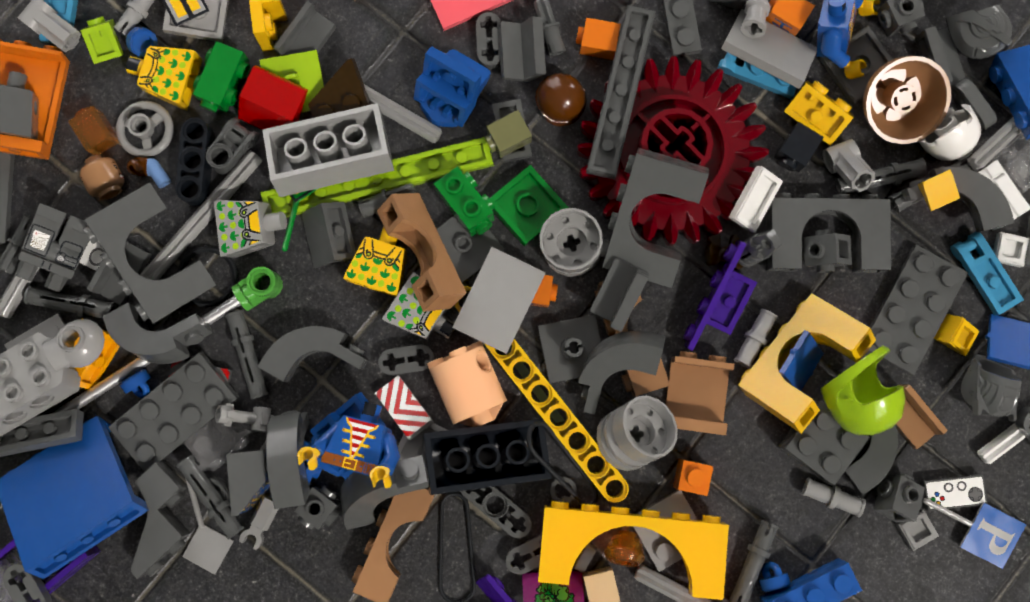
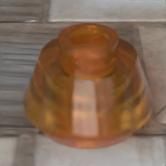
(625, 549)

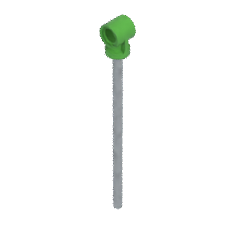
(246, 293)

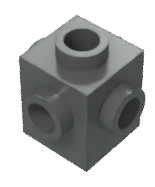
(900, 16)
(827, 251)
(899, 498)
(328, 508)

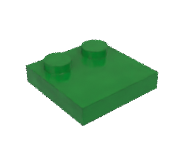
(526, 204)

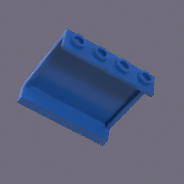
(68, 500)

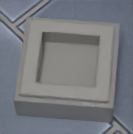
(918, 532)

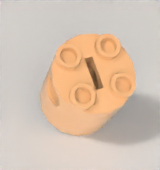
(468, 385)

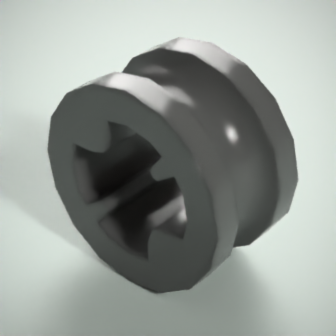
(565, 498)

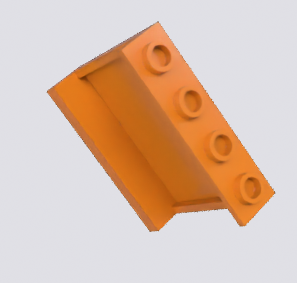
(46, 78)

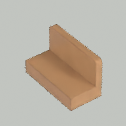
(918, 421)

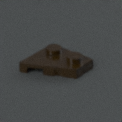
(341, 92)

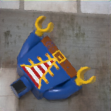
(836, 29)
(357, 446)

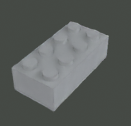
(327, 150)

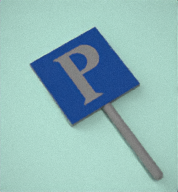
(989, 535)

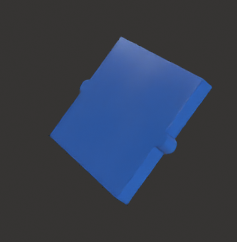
(1008, 341)
(801, 361)

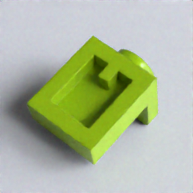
(101, 40)

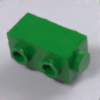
(221, 77)
(465, 202)

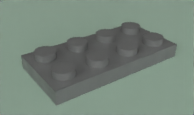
(915, 308)
(173, 411)

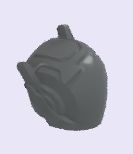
(980, 32)
(991, 388)

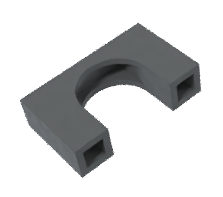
(651, 175)
(865, 218)
(111, 229)

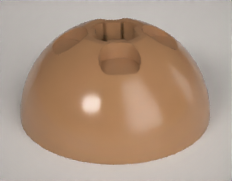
(917, 106)

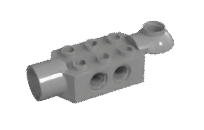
(43, 371)

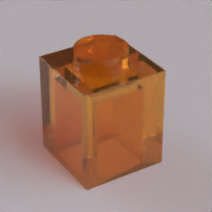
(93, 130)

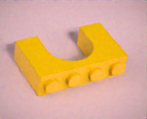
(828, 327)

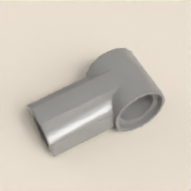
(45, 21)
(847, 162)

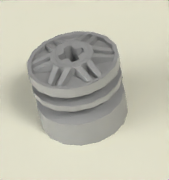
(575, 225)
(637, 433)

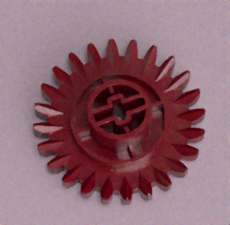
(681, 112)

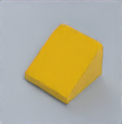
(939, 190)
(956, 334)

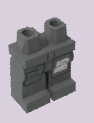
(45, 252)

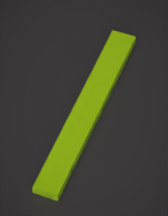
(411, 169)

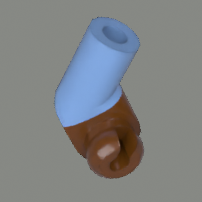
(149, 167)

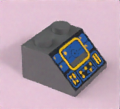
(246, 479)

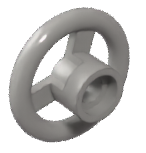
(136, 121)

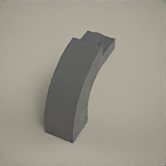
(979, 193)
(156, 347)
(292, 348)
(616, 353)
(283, 441)
(876, 461)
(360, 497)

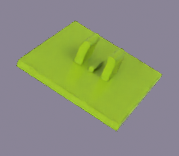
(300, 69)

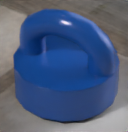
(139, 40)
(136, 380)
(776, 581)

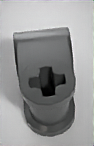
(230, 143)

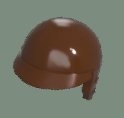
(561, 99)

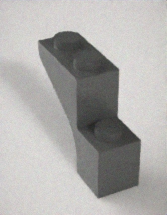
(162, 530)

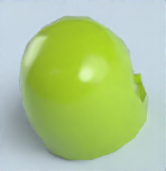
(861, 401)

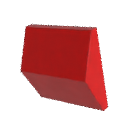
(270, 100)

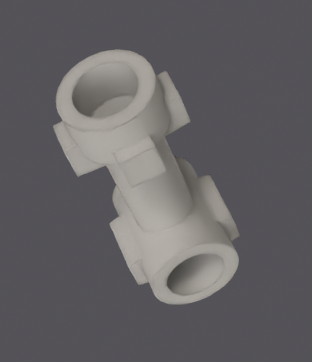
(258, 418)

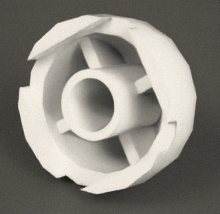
(954, 136)

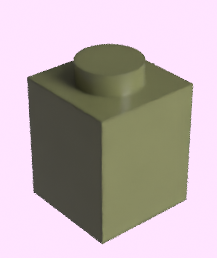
(508, 134)

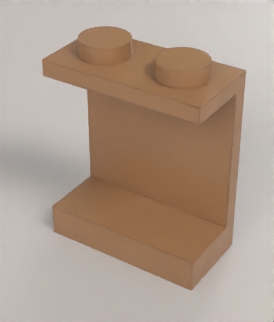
(698, 392)

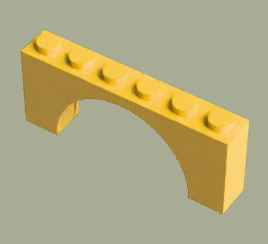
(699, 542)

